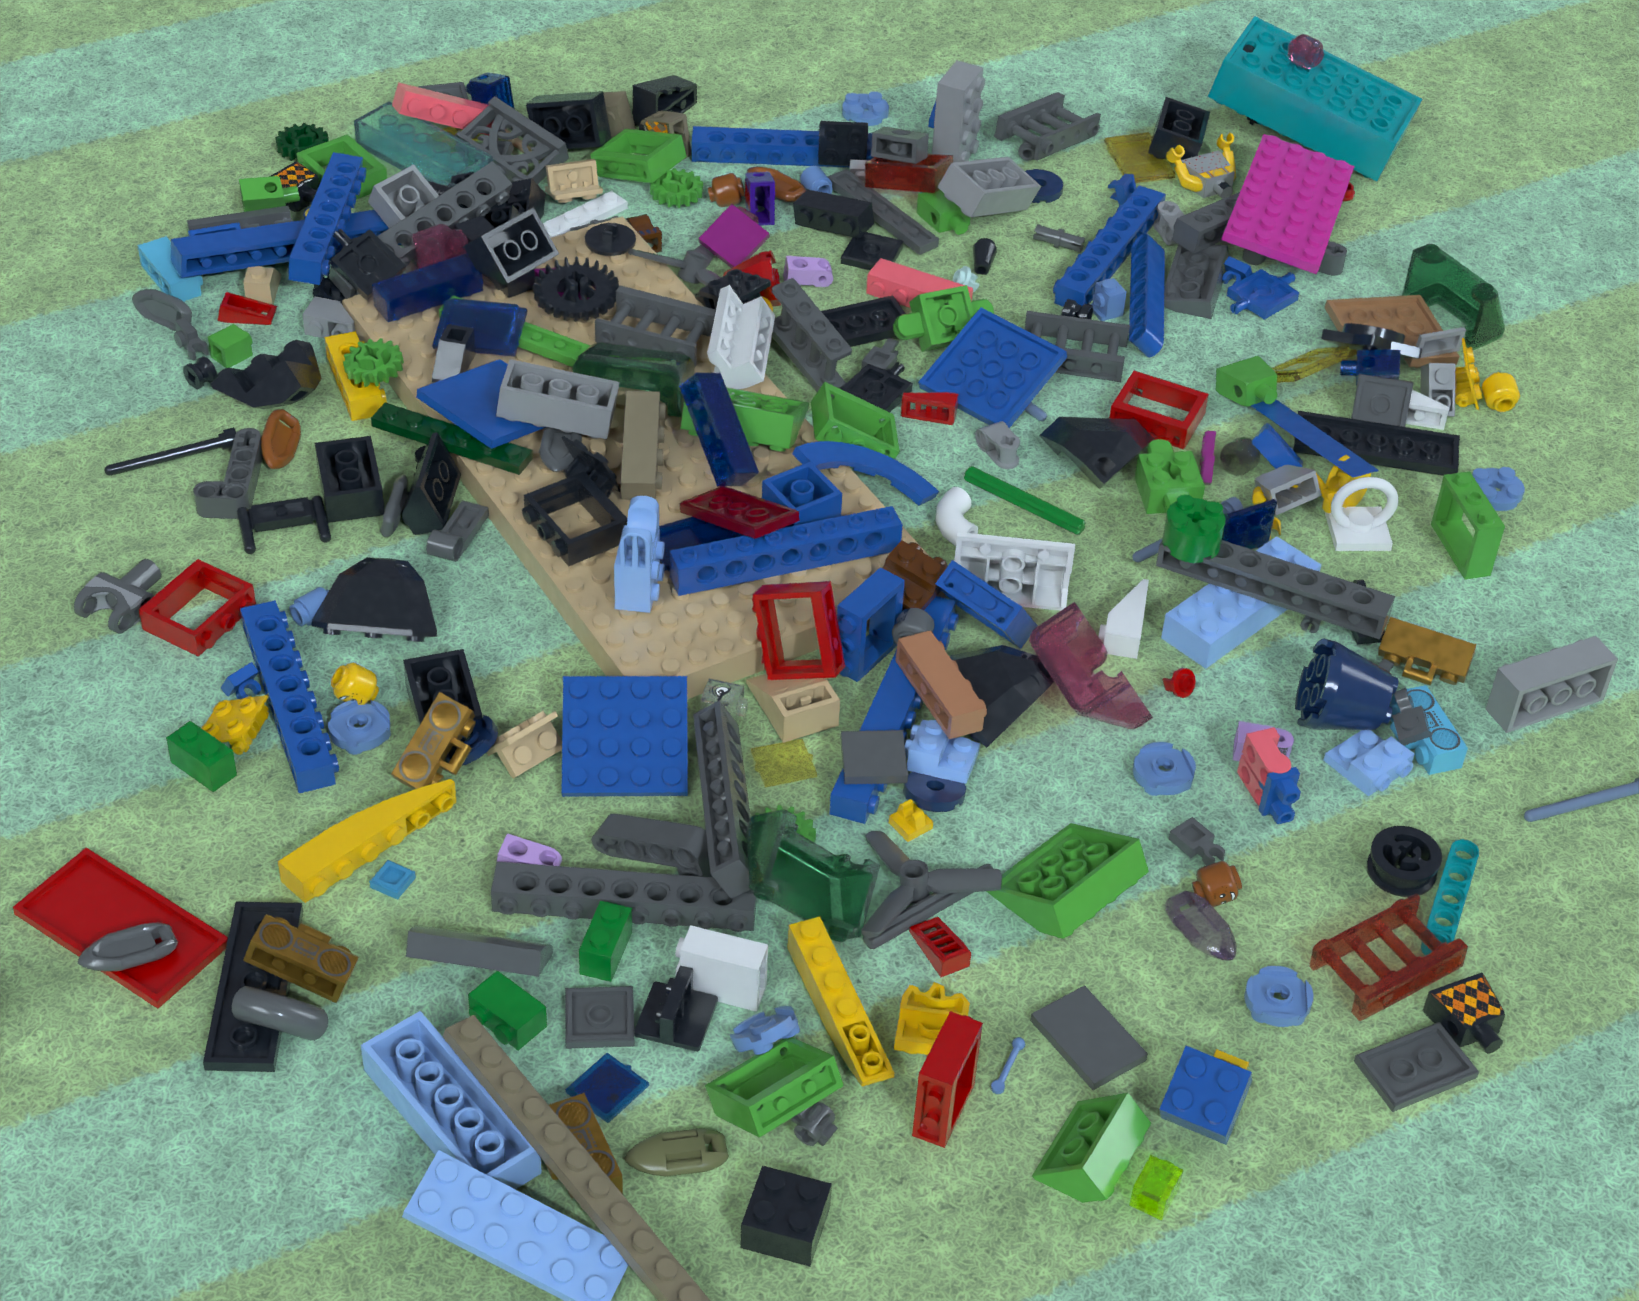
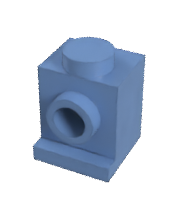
(1108, 299)

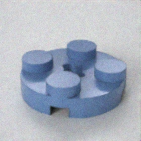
(875, 106)
(1503, 479)
(359, 739)
(1161, 782)
(1276, 1012)
(761, 1031)

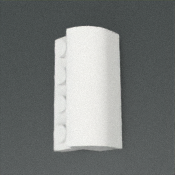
(740, 339)

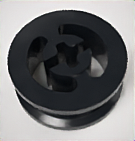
(1393, 848)

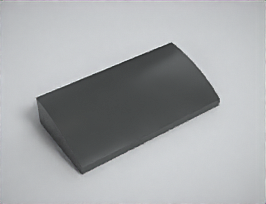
(1195, 280)
(478, 950)

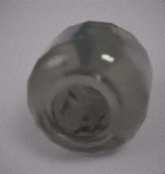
(1239, 456)

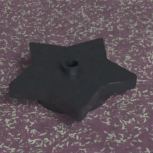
(1370, 338)

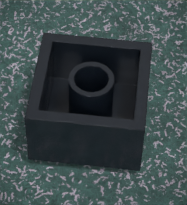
(786, 1215)

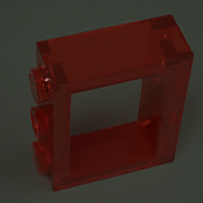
(907, 176)

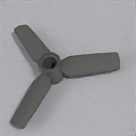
(692, 268)
(918, 883)

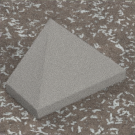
(1441, 342)

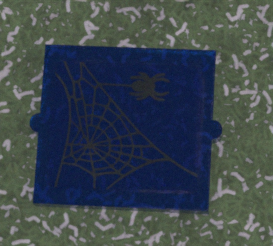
(608, 1087)

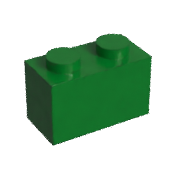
(201, 756)
(605, 941)
(507, 1010)

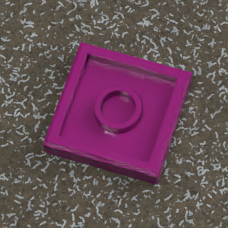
(733, 237)

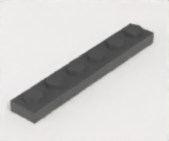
(885, 213)

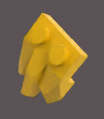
(923, 1017)

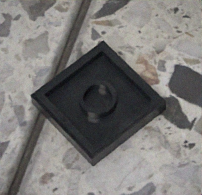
(869, 249)

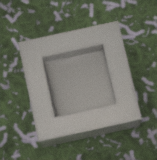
(857, 167)

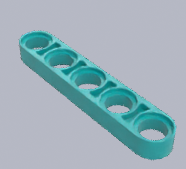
(1454, 888)

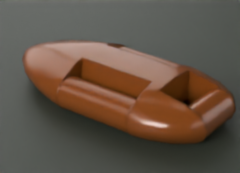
(785, 186)
(278, 440)

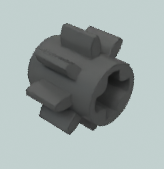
(815, 1124)

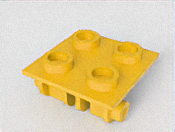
(1466, 377)
(238, 721)

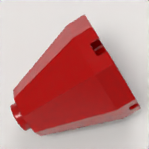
(762, 265)

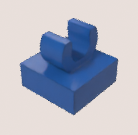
(1123, 188)
(1235, 270)
(240, 680)

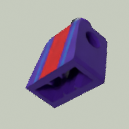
(760, 192)

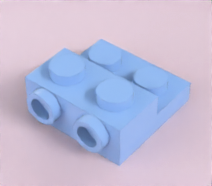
(937, 756)
(1370, 761)

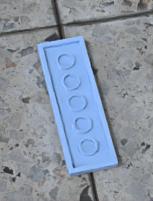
(515, 1232)

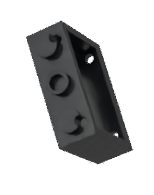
(563, 494)

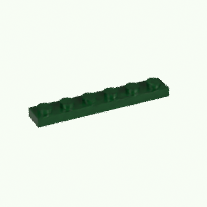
(457, 441)

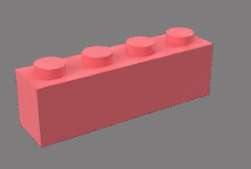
(436, 106)
(904, 282)

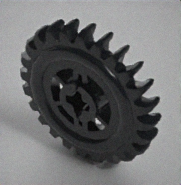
(570, 281)

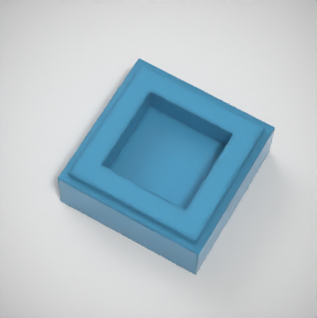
(392, 879)

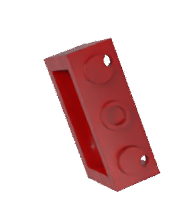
(1167, 393)
(157, 612)
(826, 627)
(947, 1079)

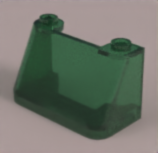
(1459, 291)
(639, 370)
(807, 876)

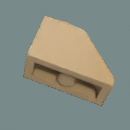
(261, 284)

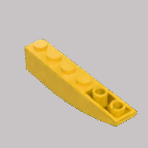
(361, 839)
(837, 1001)

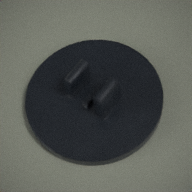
(610, 239)

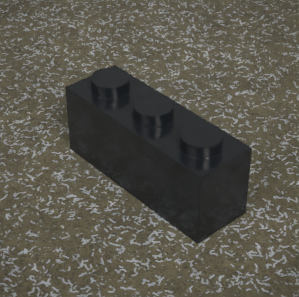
(833, 213)

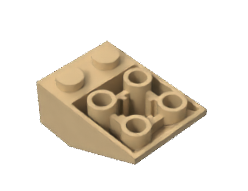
(796, 705)

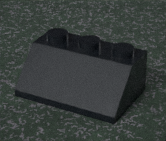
(512, 248)
(431, 489)

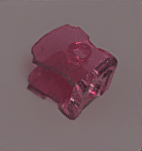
(438, 244)

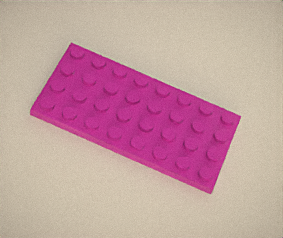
(1288, 203)

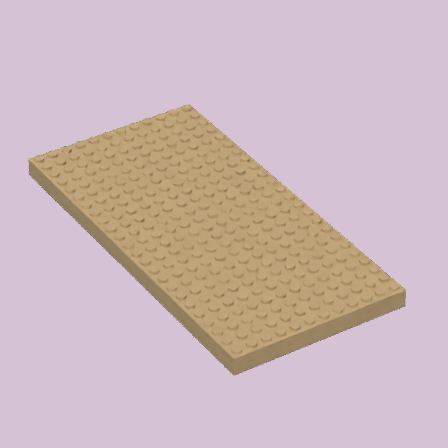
(682, 635)

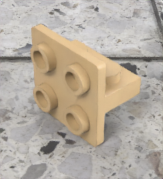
(573, 180)
(527, 744)

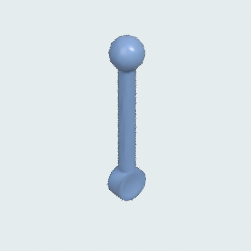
(998, 1085)

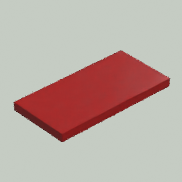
(97, 898)

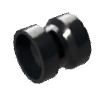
(1076, 310)

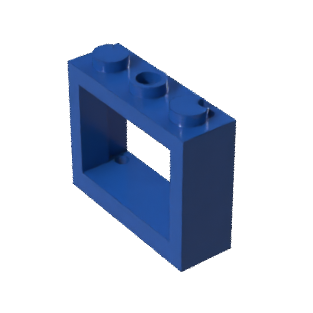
(881, 601)
(986, 604)

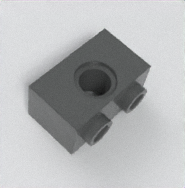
(899, 145)

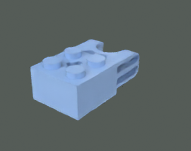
(638, 557)

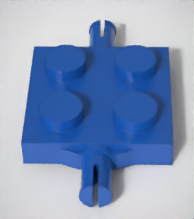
(1263, 293)

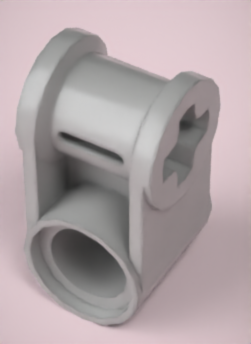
(1166, 219)
(999, 444)

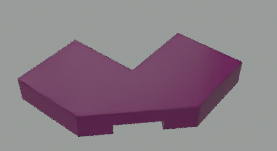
(1207, 458)

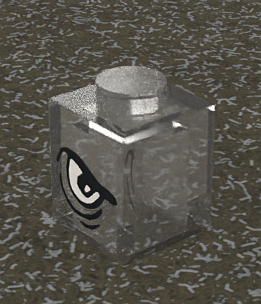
(729, 694)

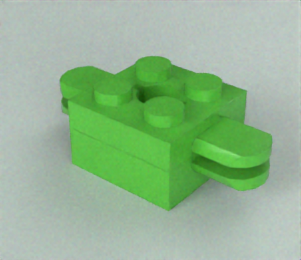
(938, 317)
(1166, 475)

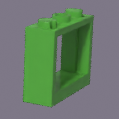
(320, 155)
(617, 162)
(856, 421)
(1471, 554)
(774, 1086)

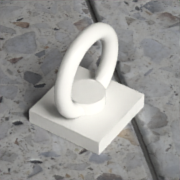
(1362, 526)

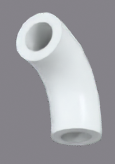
(950, 514)

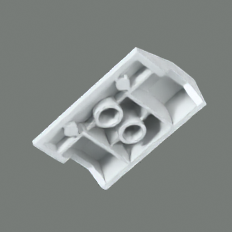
(1022, 569)

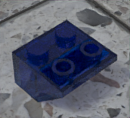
(1250, 524)

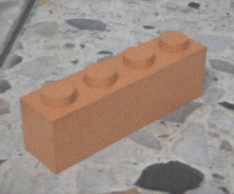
(940, 684)

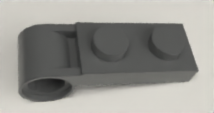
(457, 532)

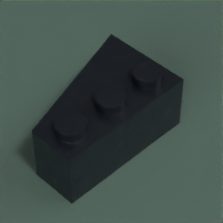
(662, 94)

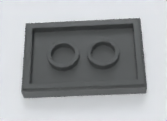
(1088, 1037)
(1416, 1066)

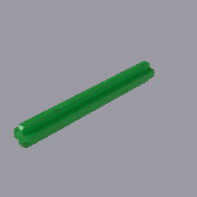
(1025, 500)

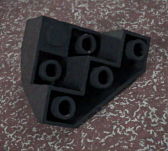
(523, 197)
(273, 379)
(1097, 444)
(378, 599)
(1006, 682)

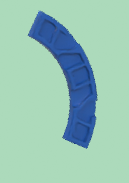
(864, 460)

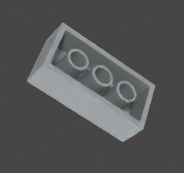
(958, 111)
(988, 186)
(401, 196)
(557, 399)
(1551, 683)

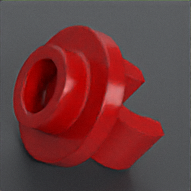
(1181, 683)

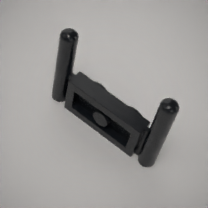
(282, 515)

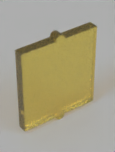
(783, 763)

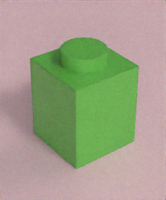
(230, 346)

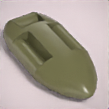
(678, 1152)

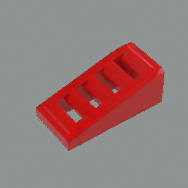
(245, 310)
(939, 400)
(943, 964)

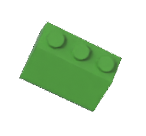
(1093, 1147)

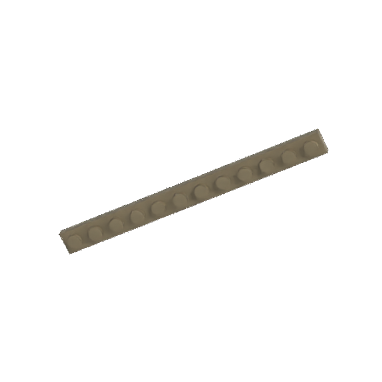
(571, 1163)

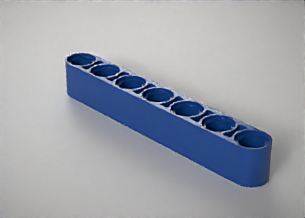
(1147, 295)

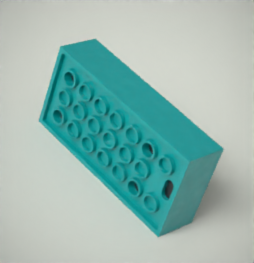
(1322, 108)

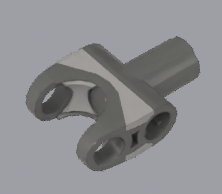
(121, 595)

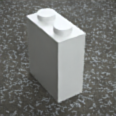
(725, 966)

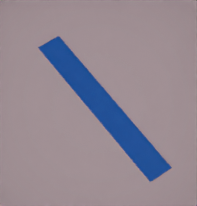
(1315, 438)

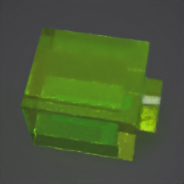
(1156, 1187)

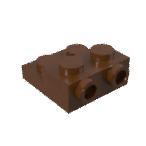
(918, 572)

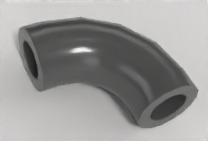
(279, 1013)

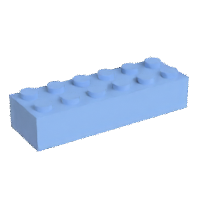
(1221, 619)
(447, 1101)

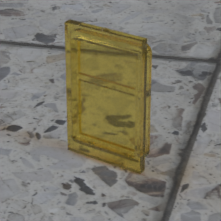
(1132, 157)
(1311, 363)

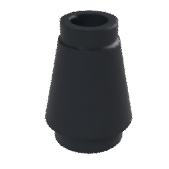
(983, 254)

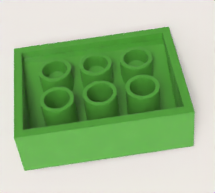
(763, 418)
(1071, 878)

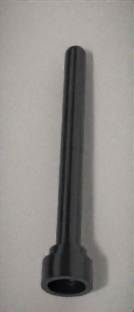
(224, 440)

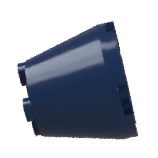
(1343, 690)

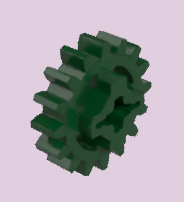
(298, 139)

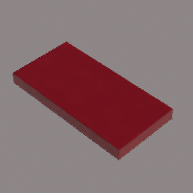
(739, 512)

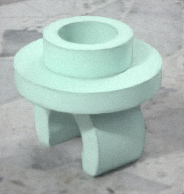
(965, 277)

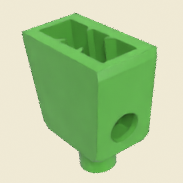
(266, 193)
(941, 213)
(1247, 382)

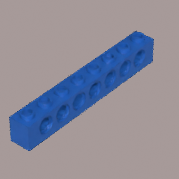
(759, 146)
(327, 214)
(1109, 247)
(785, 550)
(288, 696)

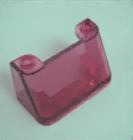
(1070, 655)

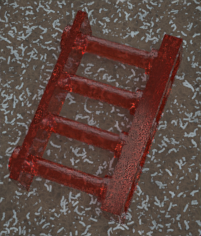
(1393, 984)

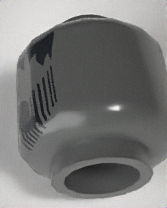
(912, 622)

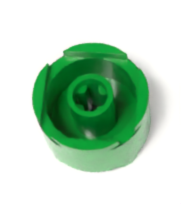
(1193, 529)

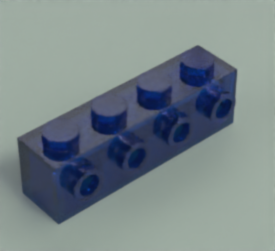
(426, 287)
(719, 429)

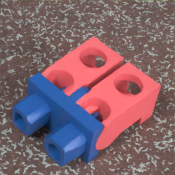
(1269, 775)

